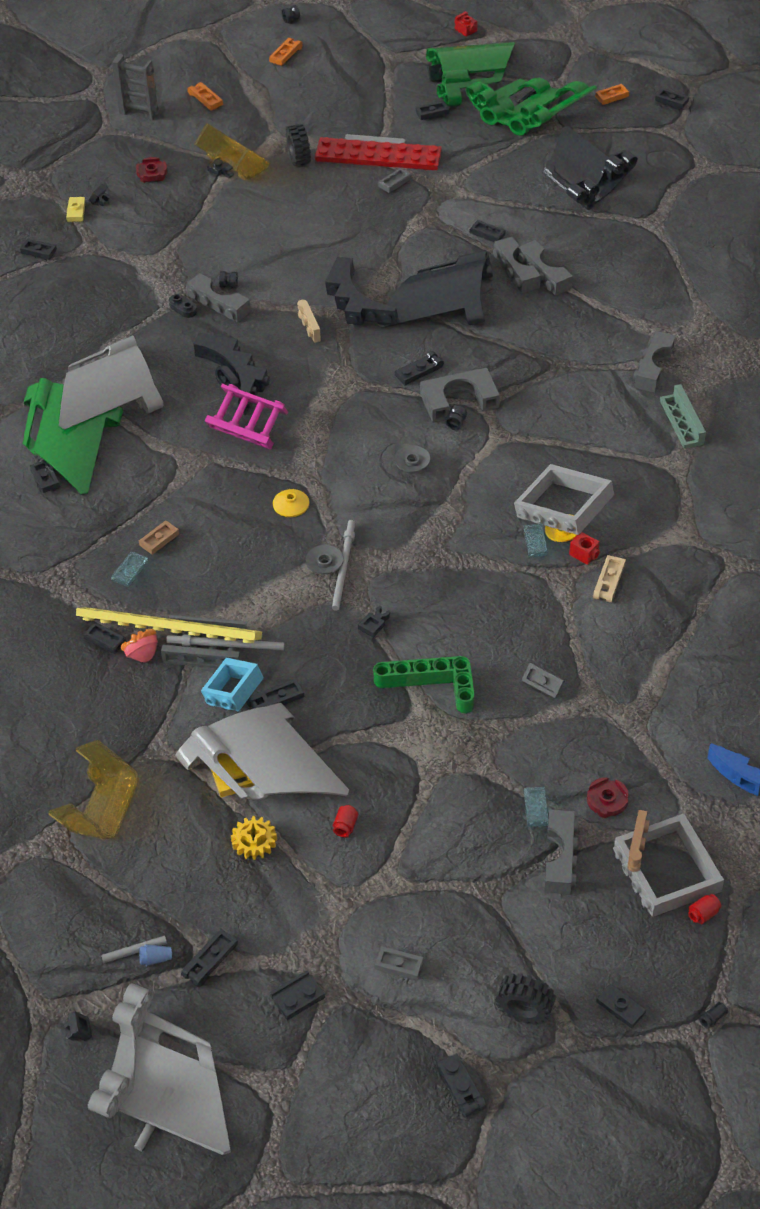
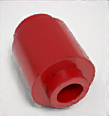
(345, 821)
(704, 908)

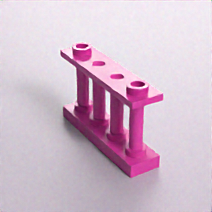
(247, 433)

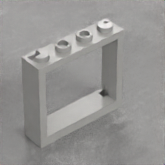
(600, 488)
(663, 904)

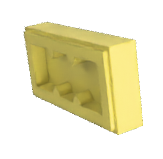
(76, 209)

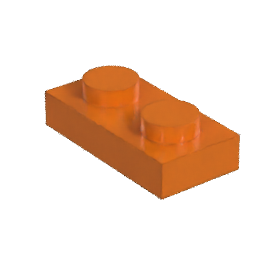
(612, 94)

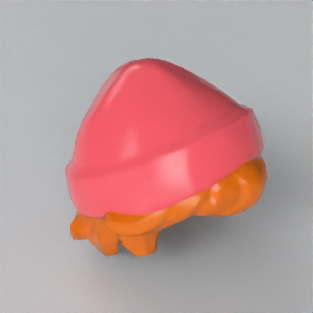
(141, 646)

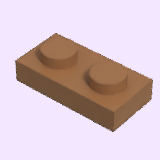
(159, 537)

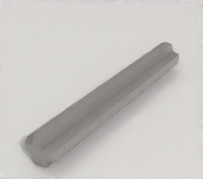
(374, 138)

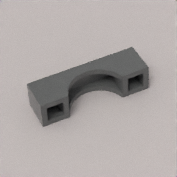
(524, 277)
(554, 278)
(231, 306)
(659, 348)
(559, 872)

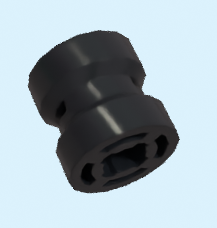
(290, 14)
(228, 279)
(456, 417)

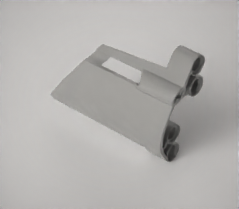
(108, 384)
(265, 751)
(146, 1069)

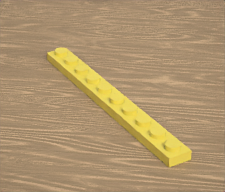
(176, 626)

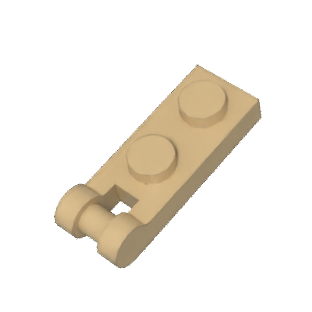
(309, 320)
(609, 578)

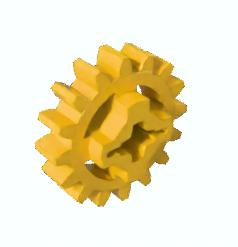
(244, 834)

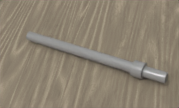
(348, 538)
(187, 640)

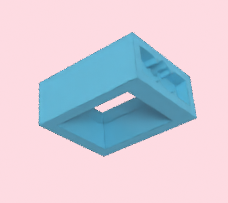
(250, 679)

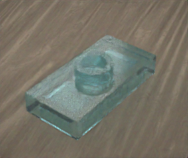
(535, 540)
(129, 569)
(535, 806)

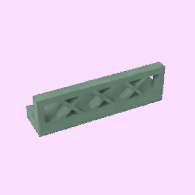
(689, 418)

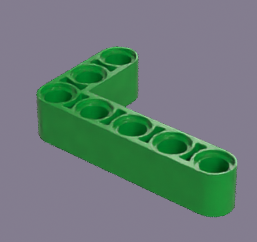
(428, 672)

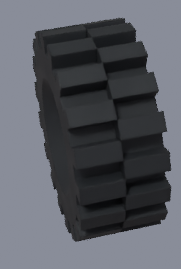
(298, 144)
(525, 999)

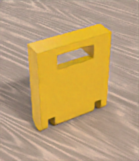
(234, 771)

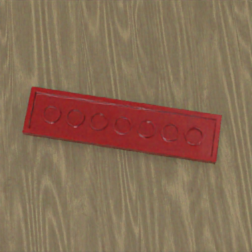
(378, 153)

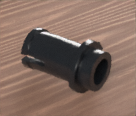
(711, 1016)

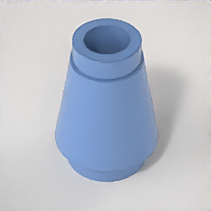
(154, 954)

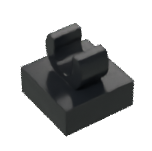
(98, 194)
(79, 1027)

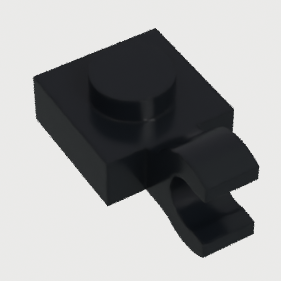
(220, 167)

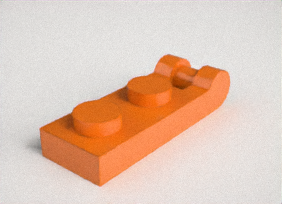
(285, 51)
(205, 96)

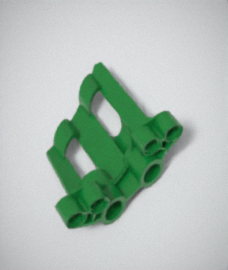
(531, 113)

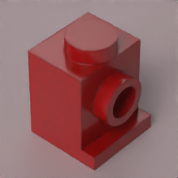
(465, 24)

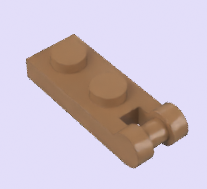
(638, 841)

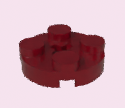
(157, 173)
(605, 807)

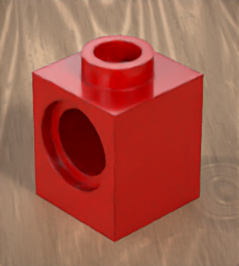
(584, 548)

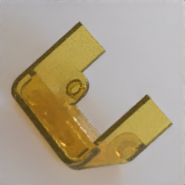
(223, 147)
(110, 798)

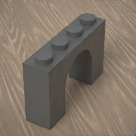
(475, 382)

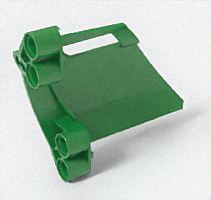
(462, 60)
(68, 450)

